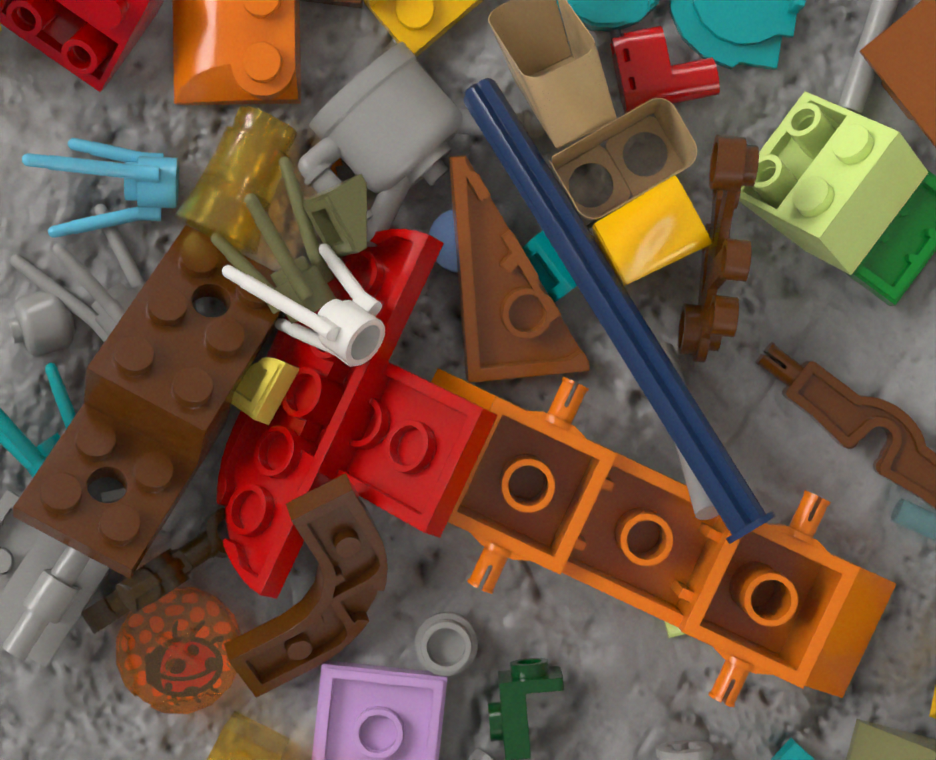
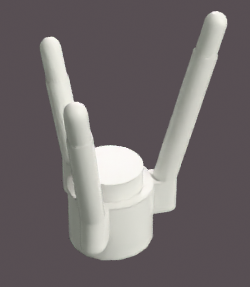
(340, 327)

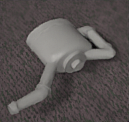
(391, 130)

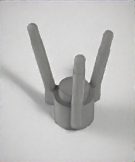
(109, 303)

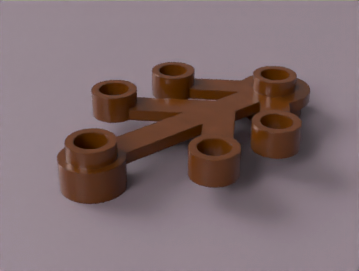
(703, 325)

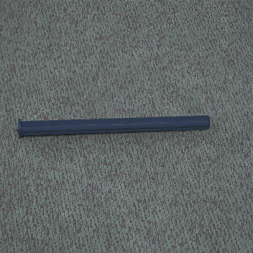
(616, 311)

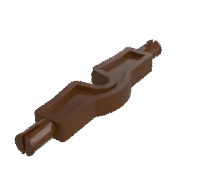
(850, 417)

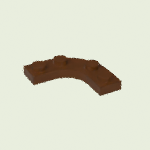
(335, 607)

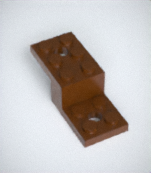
(150, 407)

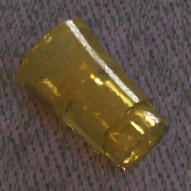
(241, 165)

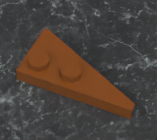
(505, 311)

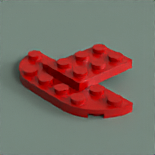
(380, 424)

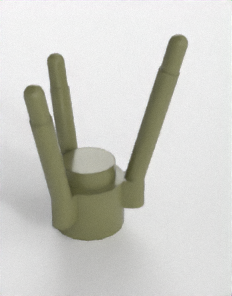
(296, 277)

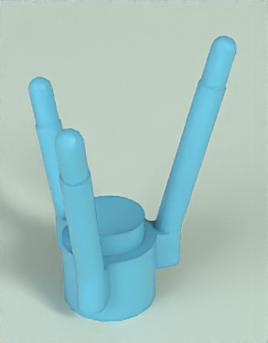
(147, 179)

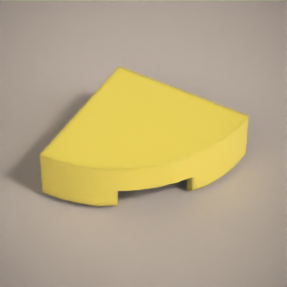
(264, 388)

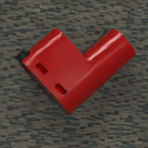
(646, 72)

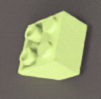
(832, 180)

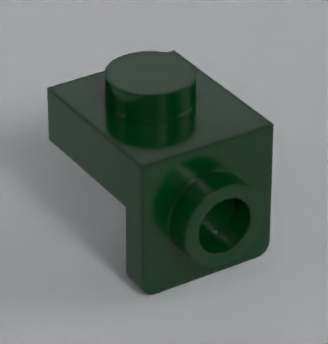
(509, 717)

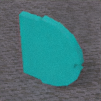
(736, 29)

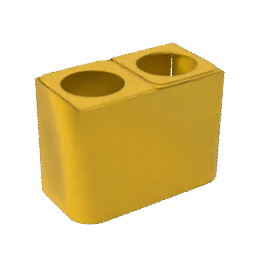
(651, 232)

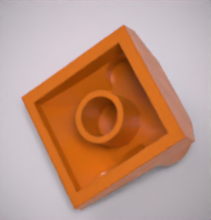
(236, 52)

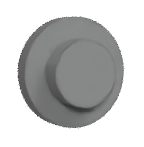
(446, 643)

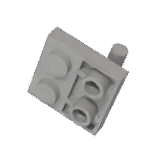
(40, 587)

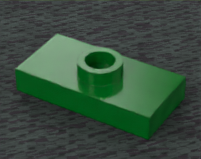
(902, 247)

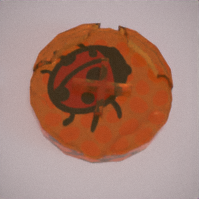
(176, 651)

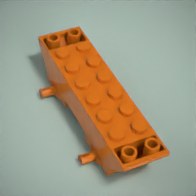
(631, 532)

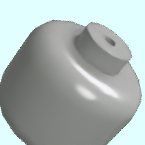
(41, 323)

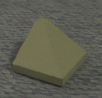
(341, 215)

